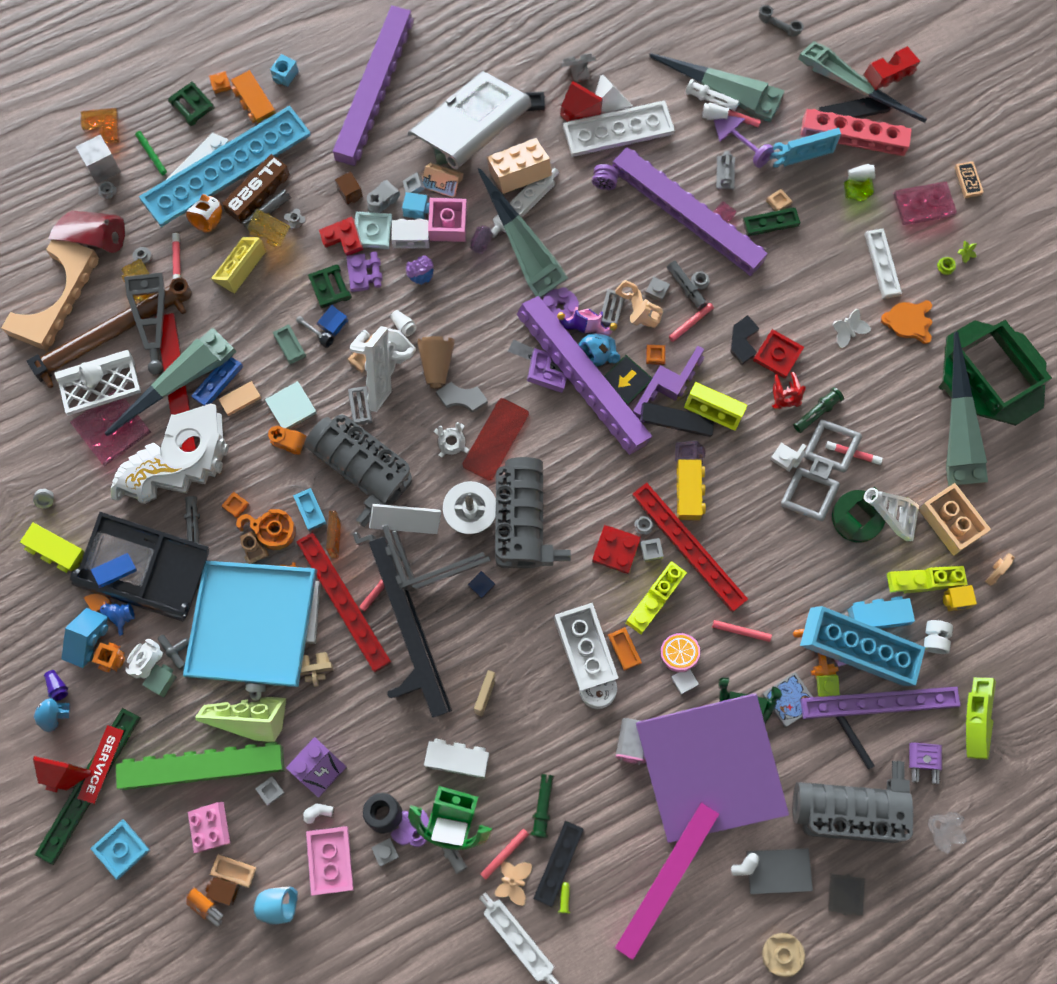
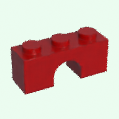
(901, 64)

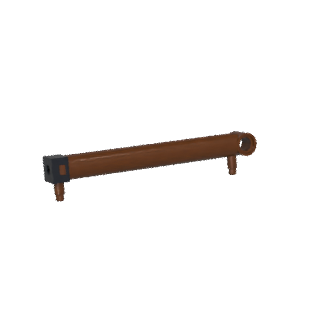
(105, 331)

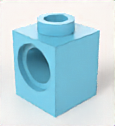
(285, 64)
(415, 206)

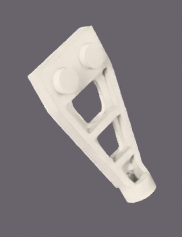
(908, 512)

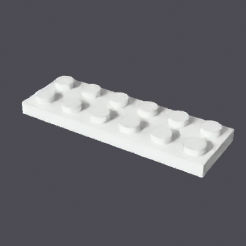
(618, 128)

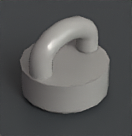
(43, 498)
(258, 688)

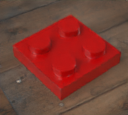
(778, 353)
(616, 549)

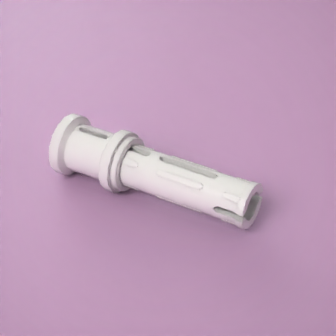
(704, 90)

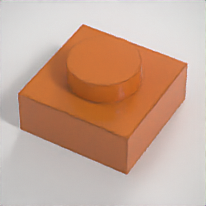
(220, 82)

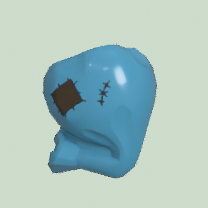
(600, 349)

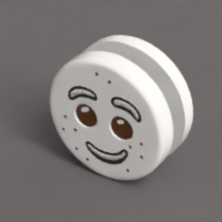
(599, 696)

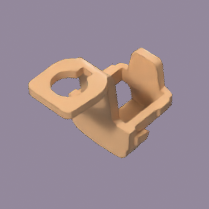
(640, 307)

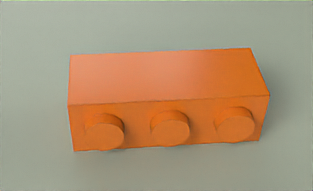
(252, 97)

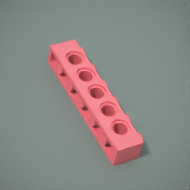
(880, 141)

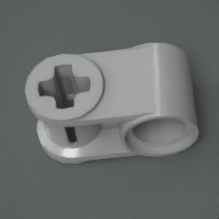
(382, 197)

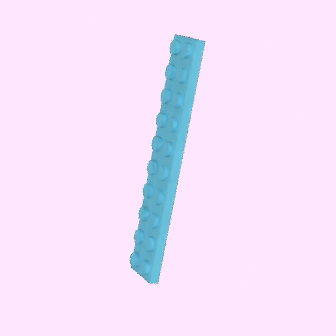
(224, 165)

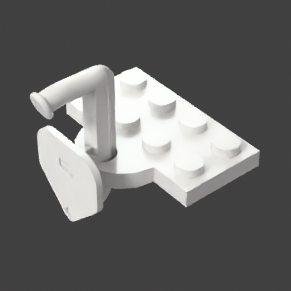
(382, 354)

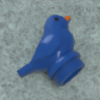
(118, 614)

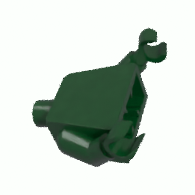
(767, 705)

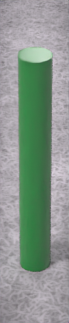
(151, 153)

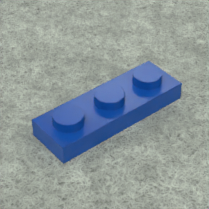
(217, 381)

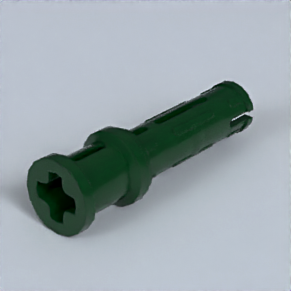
(825, 404)
(541, 816)

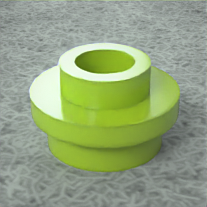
(946, 261)

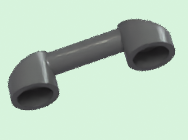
(765, 15)

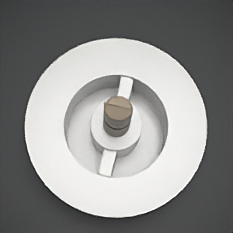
(469, 507)

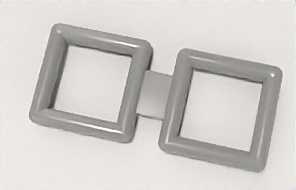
(821, 470)

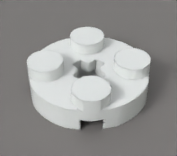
(143, 659)

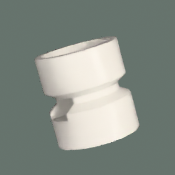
(937, 638)

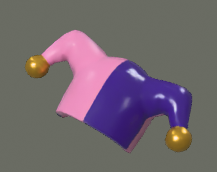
(586, 322)

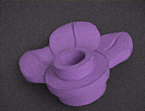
(406, 833)

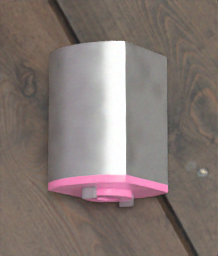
(629, 743)

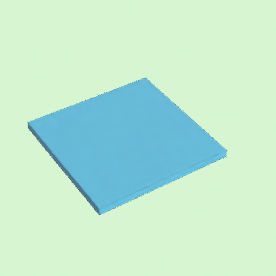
(250, 623)

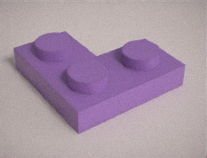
(541, 373)

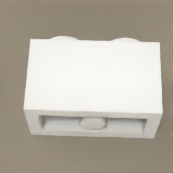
(410, 233)

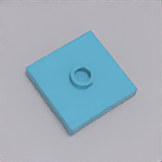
(120, 849)

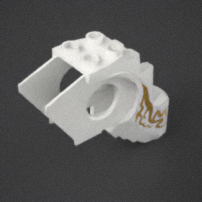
(169, 465)

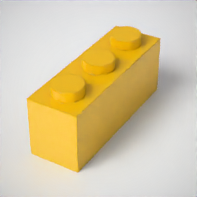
(690, 489)

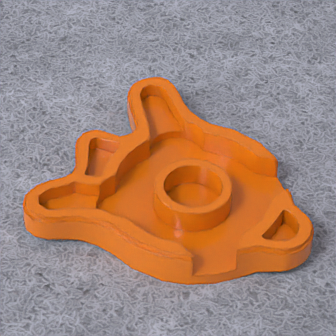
(909, 320)

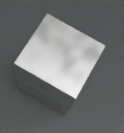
(98, 159)

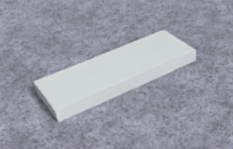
(405, 518)

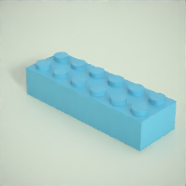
(862, 646)

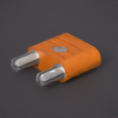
(203, 907)

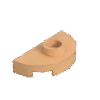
(1000, 567)

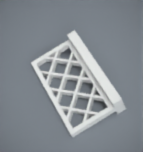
(110, 364)

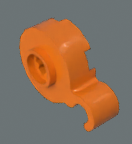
(264, 525)

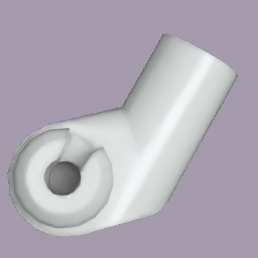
(316, 810)
(747, 867)

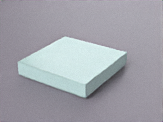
(374, 229)
(291, 406)

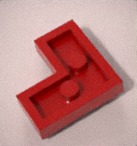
(344, 232)

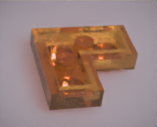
(103, 119)

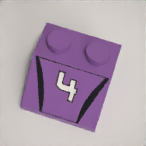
(316, 767)

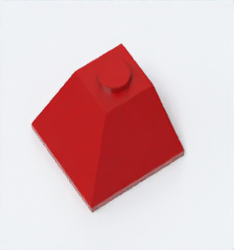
(580, 103)
(57, 774)

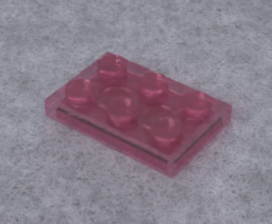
(924, 203)

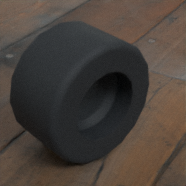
(376, 802)

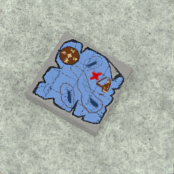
(789, 706)

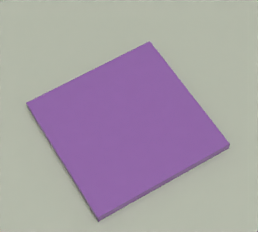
(714, 758)

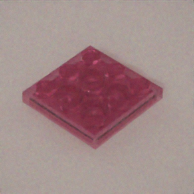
(97, 420)

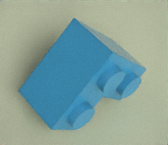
(82, 636)

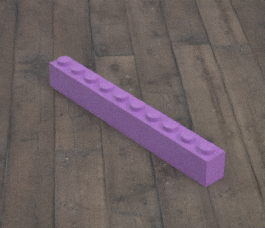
(373, 85)
(689, 211)
(584, 375)

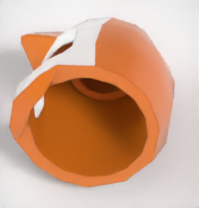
(205, 213)

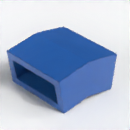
(332, 321)

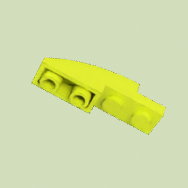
(927, 580)
(656, 598)

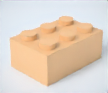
(519, 166)
(954, 519)

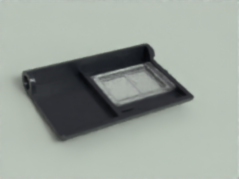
(165, 570)

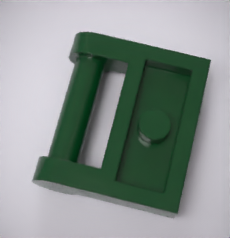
(196, 100)
(324, 289)

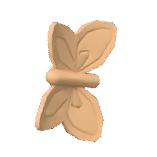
(512, 879)

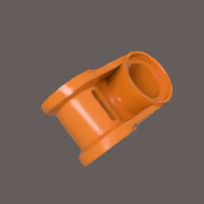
(290, 440)

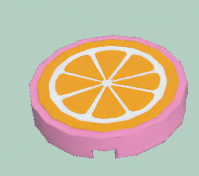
(680, 652)

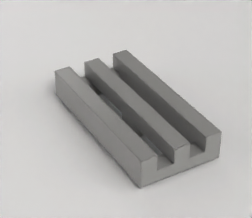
(608, 321)
(362, 420)

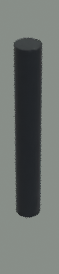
(855, 742)

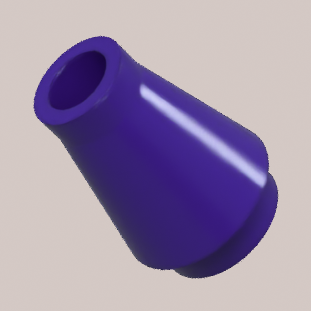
(55, 686)

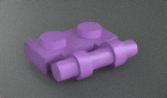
(358, 271)

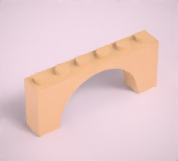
(42, 327)

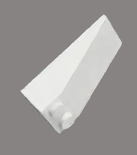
(585, 646)

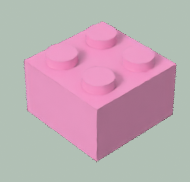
(447, 219)

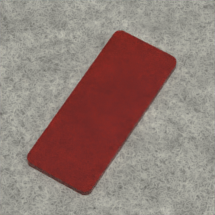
(495, 439)

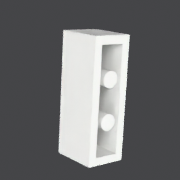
(456, 758)

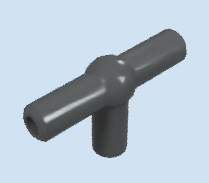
(172, 651)

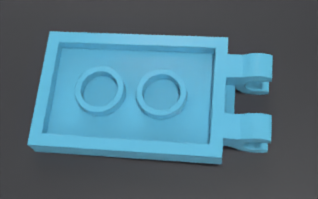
(806, 148)

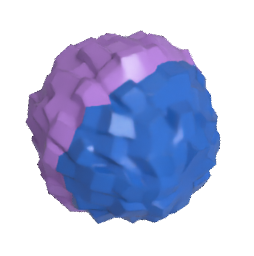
(420, 270)

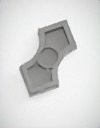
(469, 398)

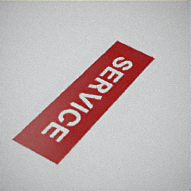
(100, 764)

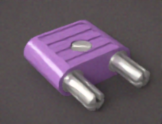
(927, 758)

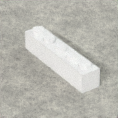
(312, 626)

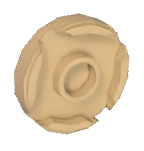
(783, 955)

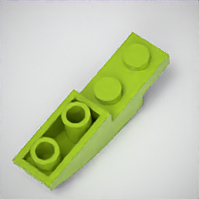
(978, 719)

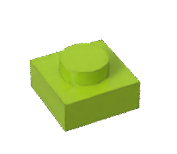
(828, 685)

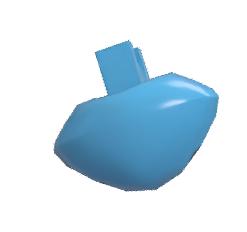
(48, 713)

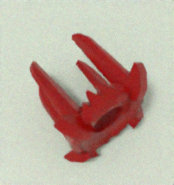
(795, 391)

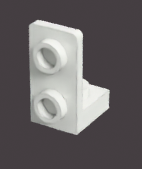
(787, 457)

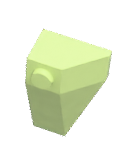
(251, 720)

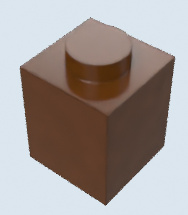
(349, 188)
(222, 891)

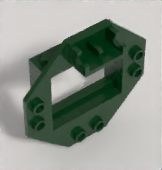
(1020, 352)

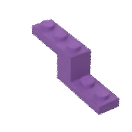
(670, 383)

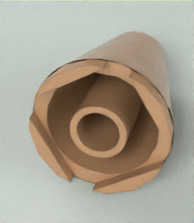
(435, 359)

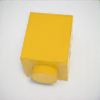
(959, 598)

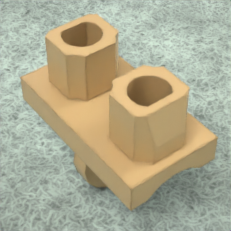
(323, 665)

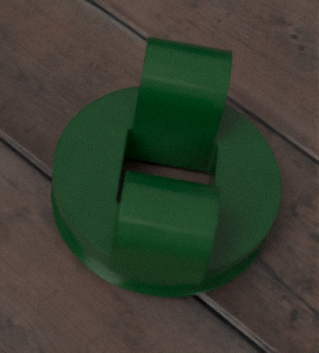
(848, 526)

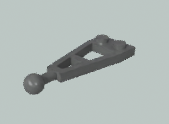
(145, 285)

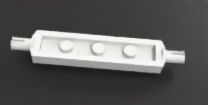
(527, 199)
(518, 940)

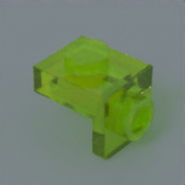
(859, 190)

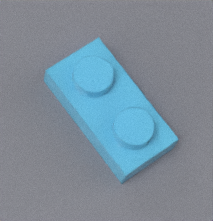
(309, 509)

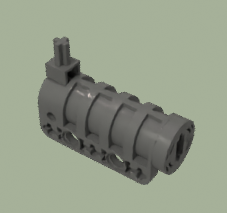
(359, 464)
(523, 516)
(857, 808)

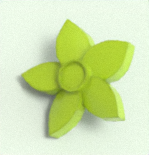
(967, 252)

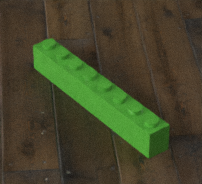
(200, 767)

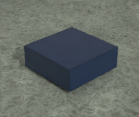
(481, 584)

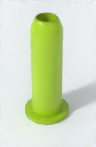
(564, 905)

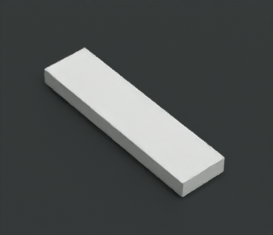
(883, 263)

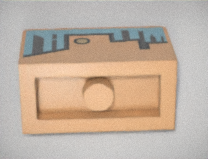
(441, 179)

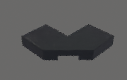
(739, 345)

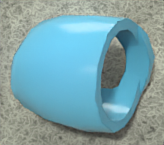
(269, 905)

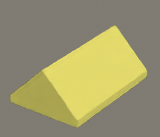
(239, 263)

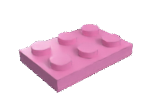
(329, 861)

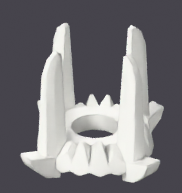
(444, 434)

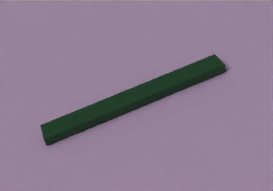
(75, 808)

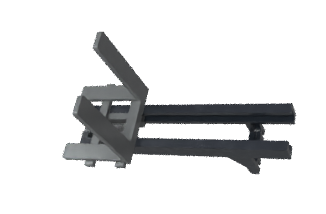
(397, 587)

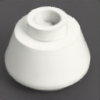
(90, 374)

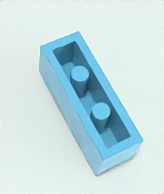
(883, 614)

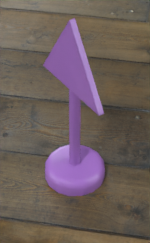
(727, 126)

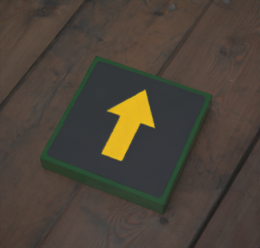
(628, 379)

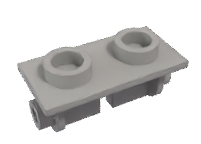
(725, 171)

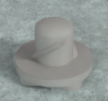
(579, 66)

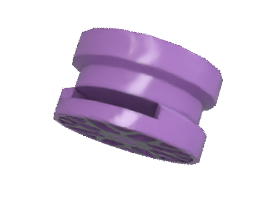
(606, 176)

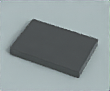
(781, 871)

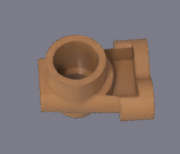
(255, 552)

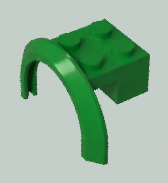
(451, 806)

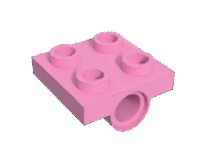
(208, 827)

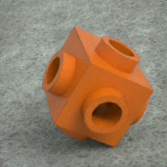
(104, 652)

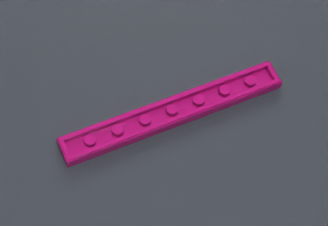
(666, 881)

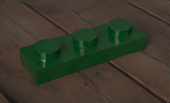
(771, 221)

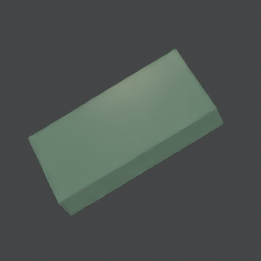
(289, 344)

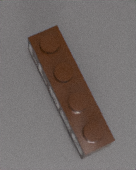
(256, 188)

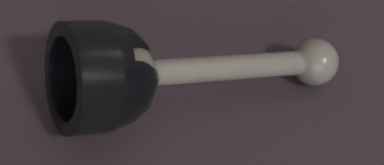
(325, 338)

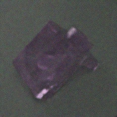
(689, 451)

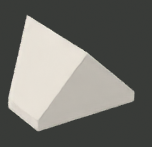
(612, 98)

